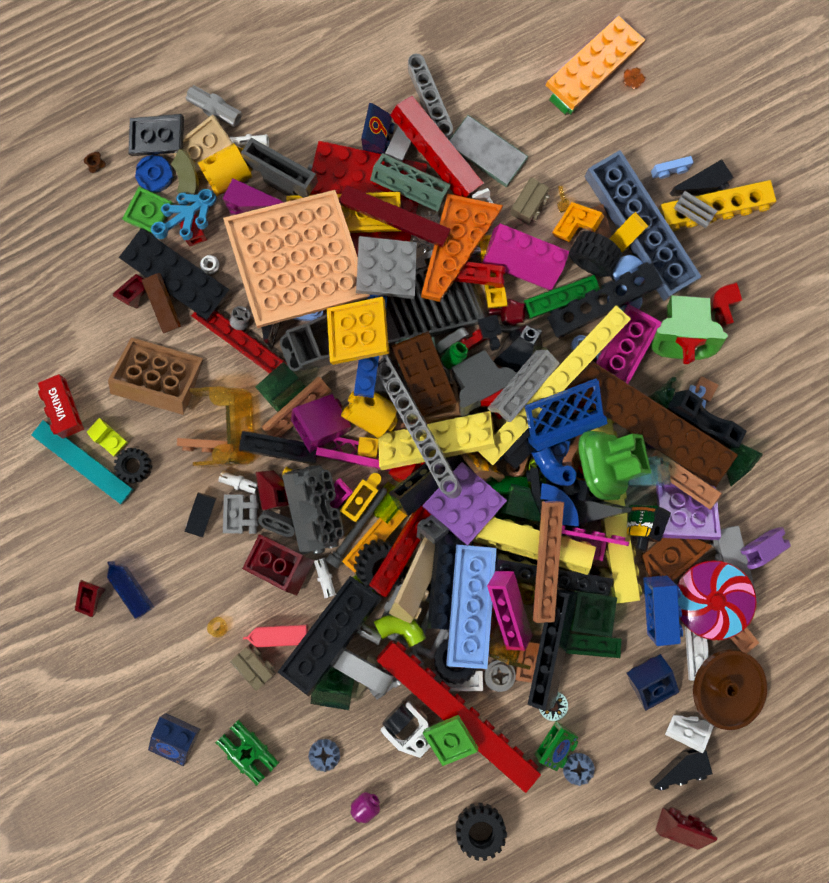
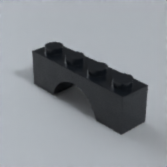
(690, 408)

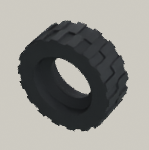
(445, 672)

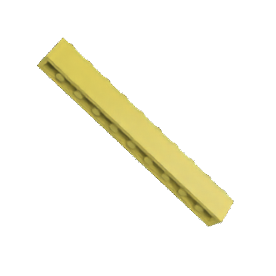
(559, 379)
(618, 556)

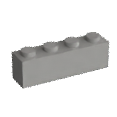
(729, 549)

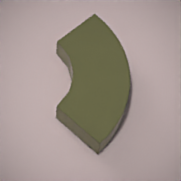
(186, 172)

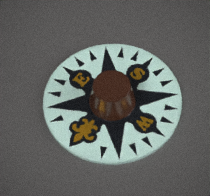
(558, 711)

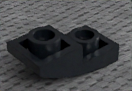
(200, 514)

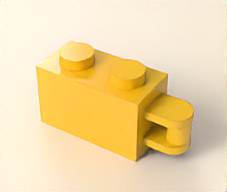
(361, 497)

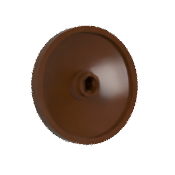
(730, 689)

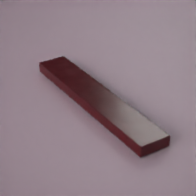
(394, 216)

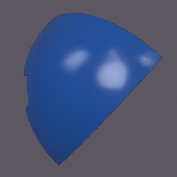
(552, 493)

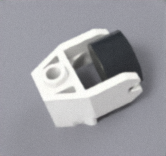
(397, 721)

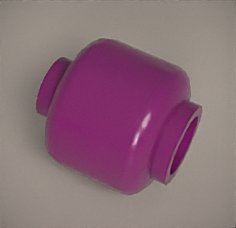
(365, 807)

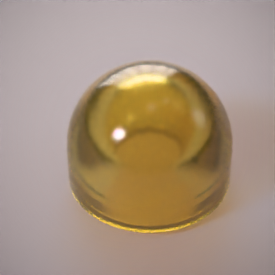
(221, 631)

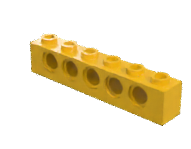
(761, 192)

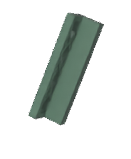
(407, 184)

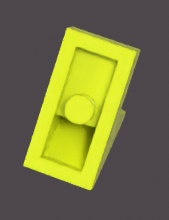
(107, 437)

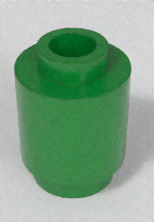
(454, 355)

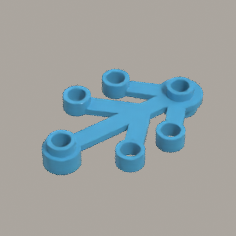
(202, 201)

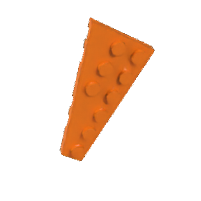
(468, 223)

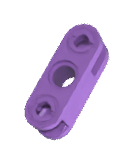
(765, 548)

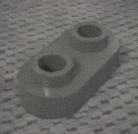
(277, 523)

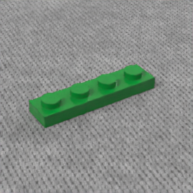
(560, 297)

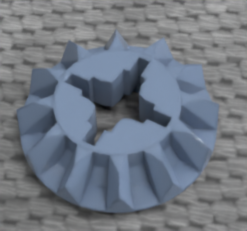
(330, 748)
(571, 764)

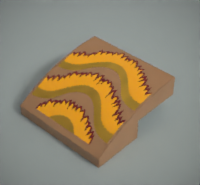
(482, 466)

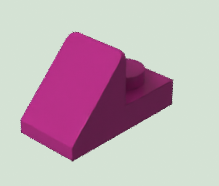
(342, 493)

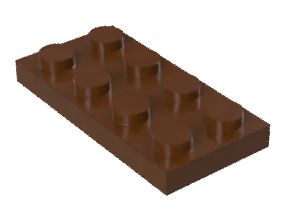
(424, 373)

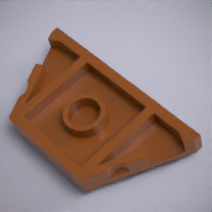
(673, 556)

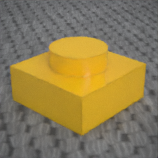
(368, 447)

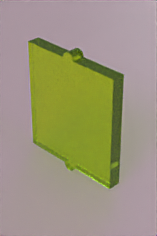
(387, 507)

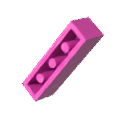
(510, 610)

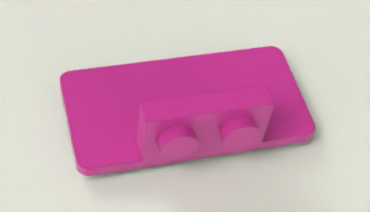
(595, 539)

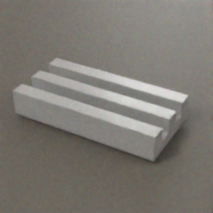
(698, 203)

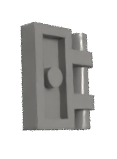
(234, 514)

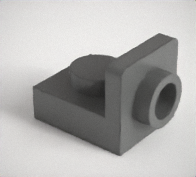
(431, 529)

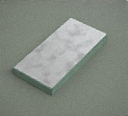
(488, 151)

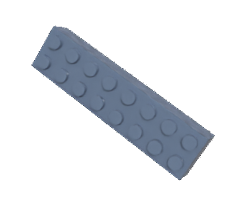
(622, 196)

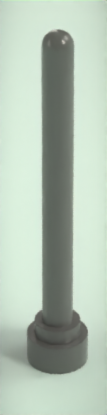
(336, 557)

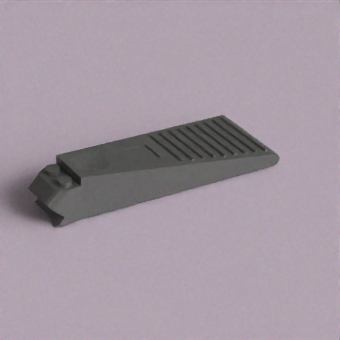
(461, 306)

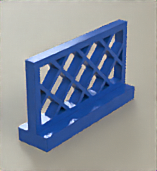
(567, 428)

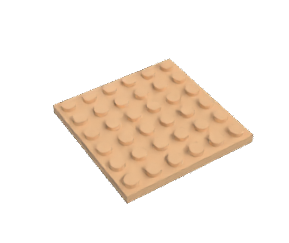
(294, 258)

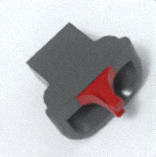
(480, 383)

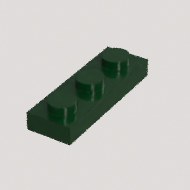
(594, 645)

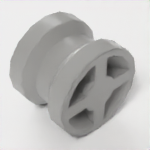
(240, 318)

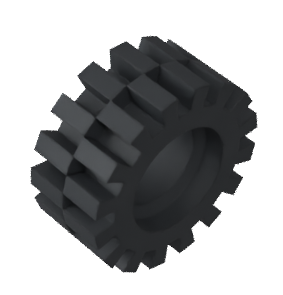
(122, 460)

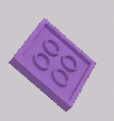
(470, 510)
(688, 516)

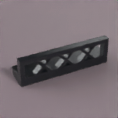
(521, 448)

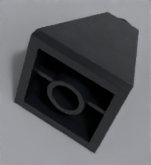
(518, 348)

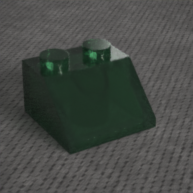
(334, 690)

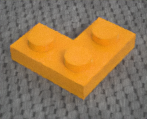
(576, 217)

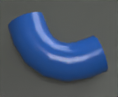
(552, 468)

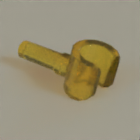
(564, 203)

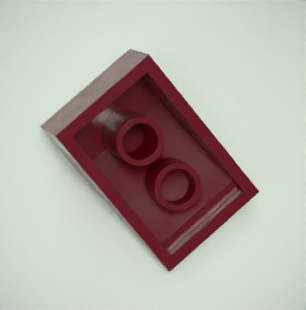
(278, 565)

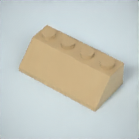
(415, 584)

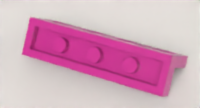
(349, 458)

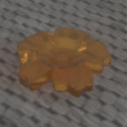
(633, 78)

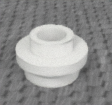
(207, 259)

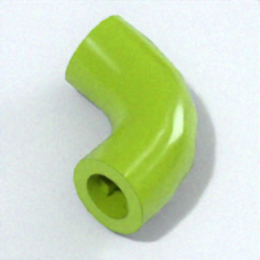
(391, 625)

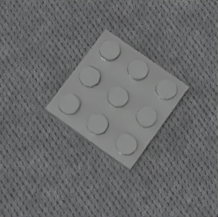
(386, 267)

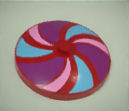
(716, 600)

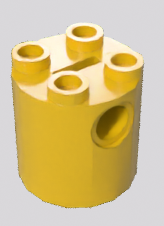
(224, 167)
(371, 414)

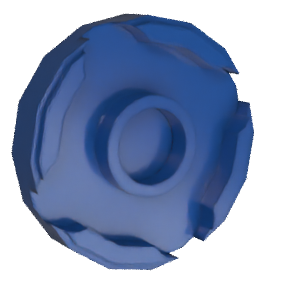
(154, 173)

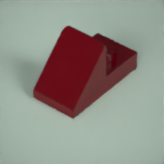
(131, 291)
(88, 598)

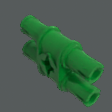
(235, 753)

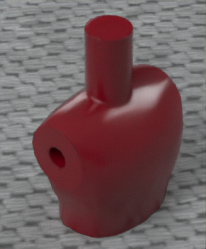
(510, 314)

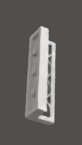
(524, 384)

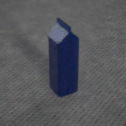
(129, 590)

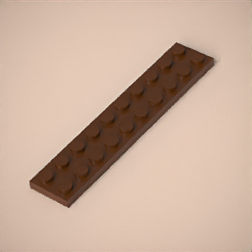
(657, 425)

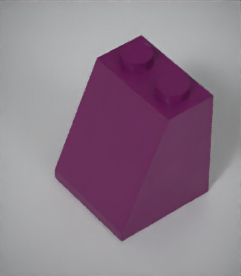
(320, 421)

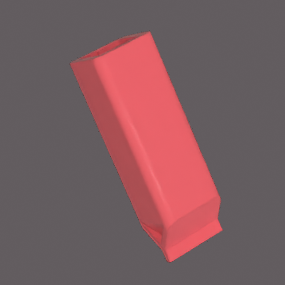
(277, 635)

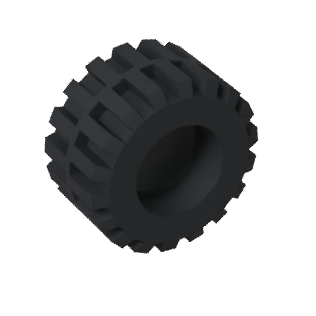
(595, 253)
(367, 559)
(488, 846)

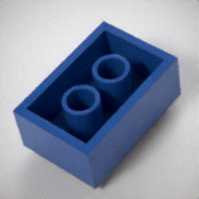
(662, 610)

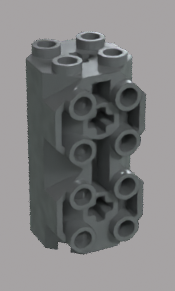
(309, 501)

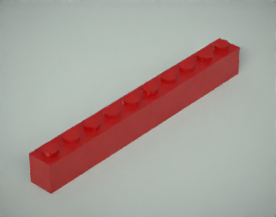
(446, 705)

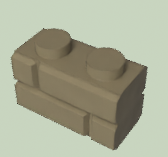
(529, 201)
(253, 666)

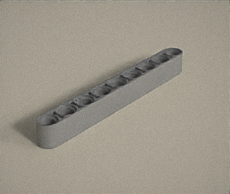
(419, 428)

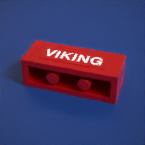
(60, 406)

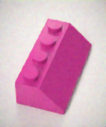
(525, 256)
(629, 345)

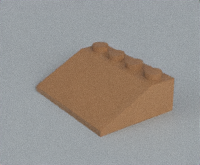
(155, 375)

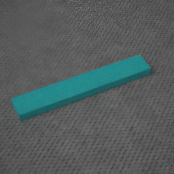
(83, 463)

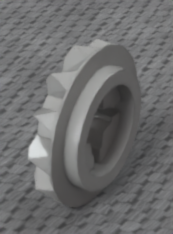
(507, 680)

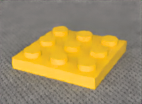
(357, 330)

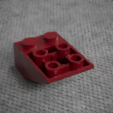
(684, 829)

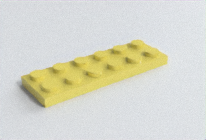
(453, 436)

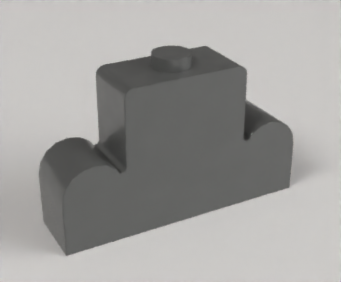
(279, 170)

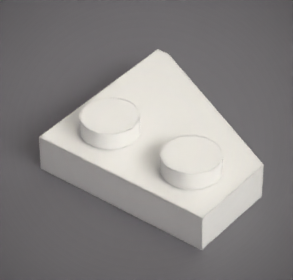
(690, 731)

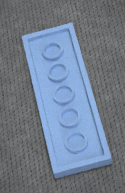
(471, 607)

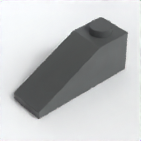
(597, 510)

